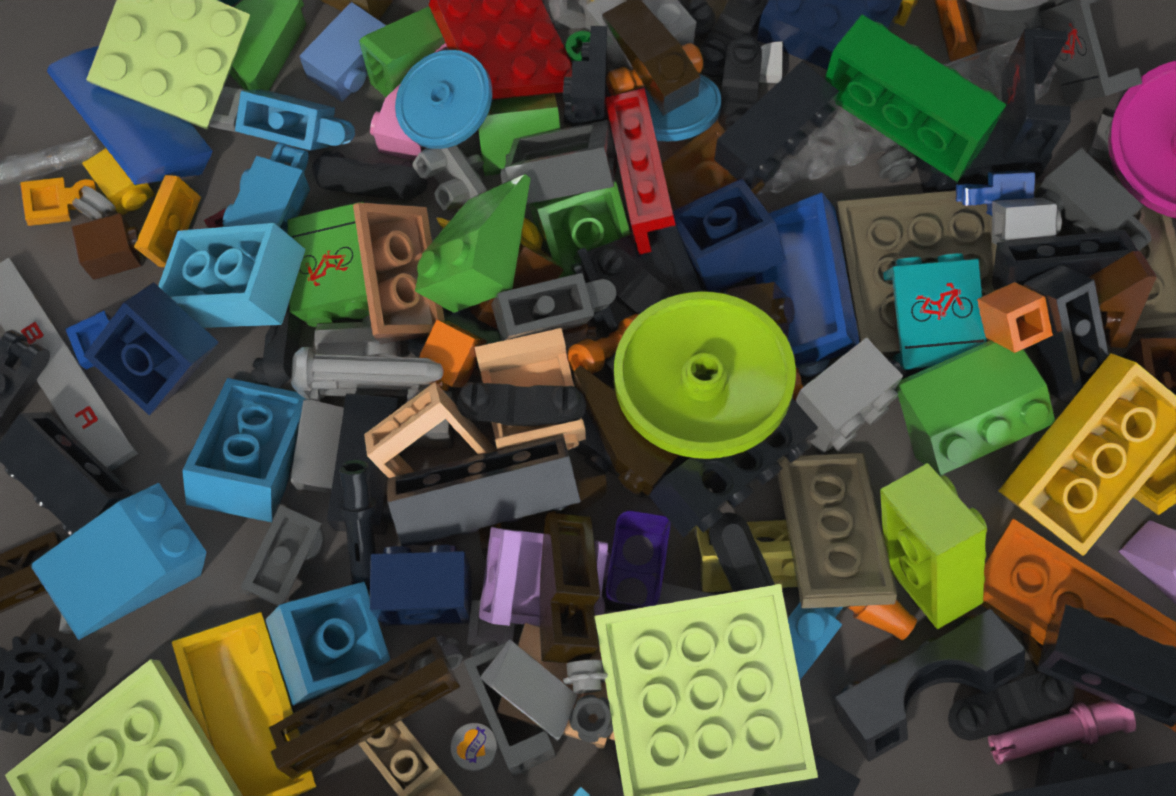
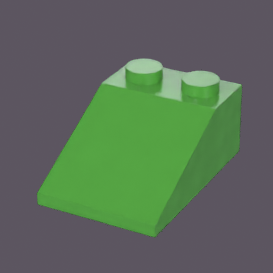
(476, 249)

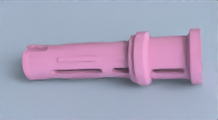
(1081, 724)

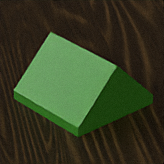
(514, 119)

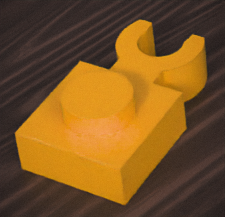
(50, 200)

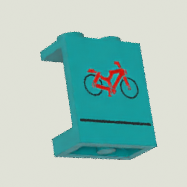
(936, 309)

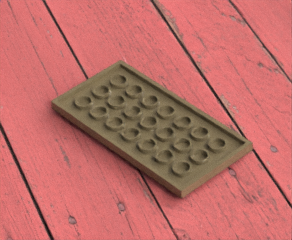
(935, 224)

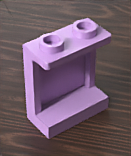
(513, 577)

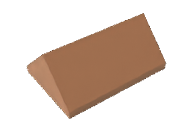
(390, 250)

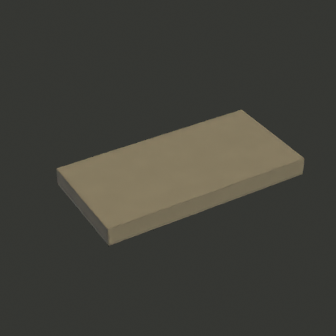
(835, 532)

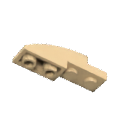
(407, 763)

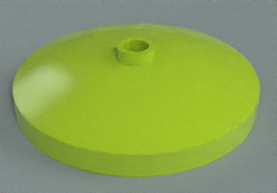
(704, 375)

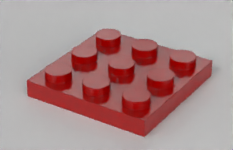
(510, 41)

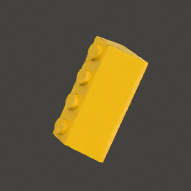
(1096, 453)

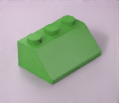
(973, 405)

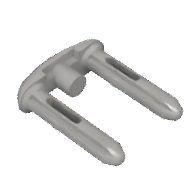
(336, 375)

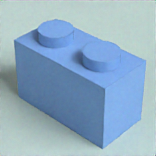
(336, 57)

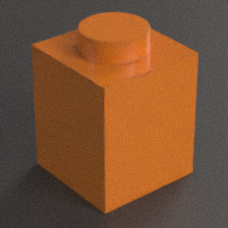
(1015, 317)
(454, 350)

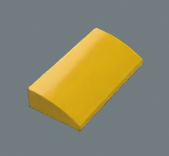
(236, 698)

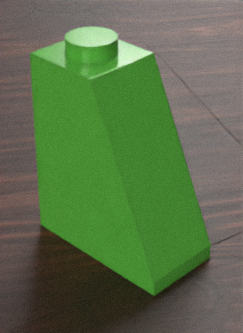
(266, 41)
(398, 47)

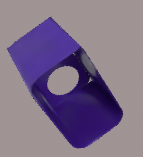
(652, 527)

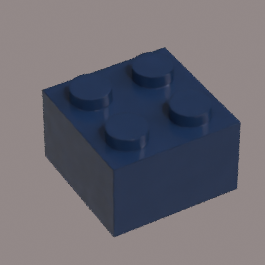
(728, 236)
(150, 348)
(420, 586)

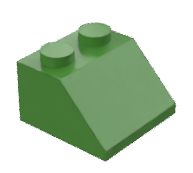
(579, 223)

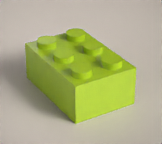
(934, 544)

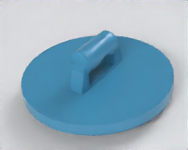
(443, 99)
(689, 118)

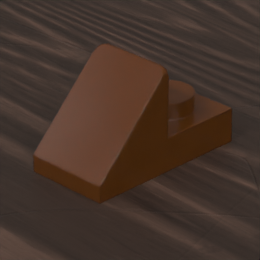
(1122, 295)

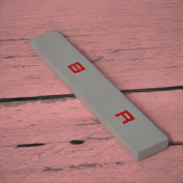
(63, 378)

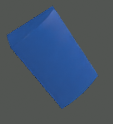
(136, 135)
(814, 280)

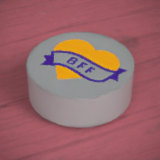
(474, 747)

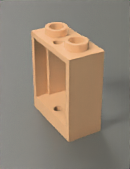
(411, 423)

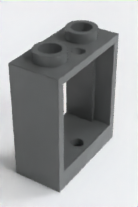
(564, 161)

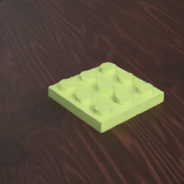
(170, 54)

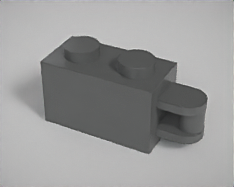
(1092, 199)
(550, 305)

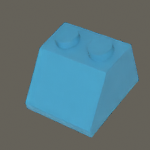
(326, 641)

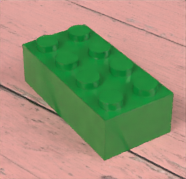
(912, 97)

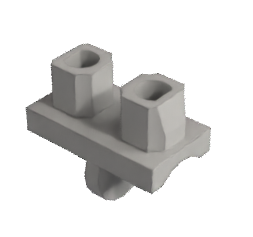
(454, 173)

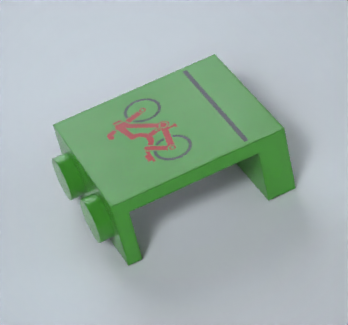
(331, 270)

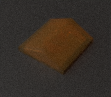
(694, 172)

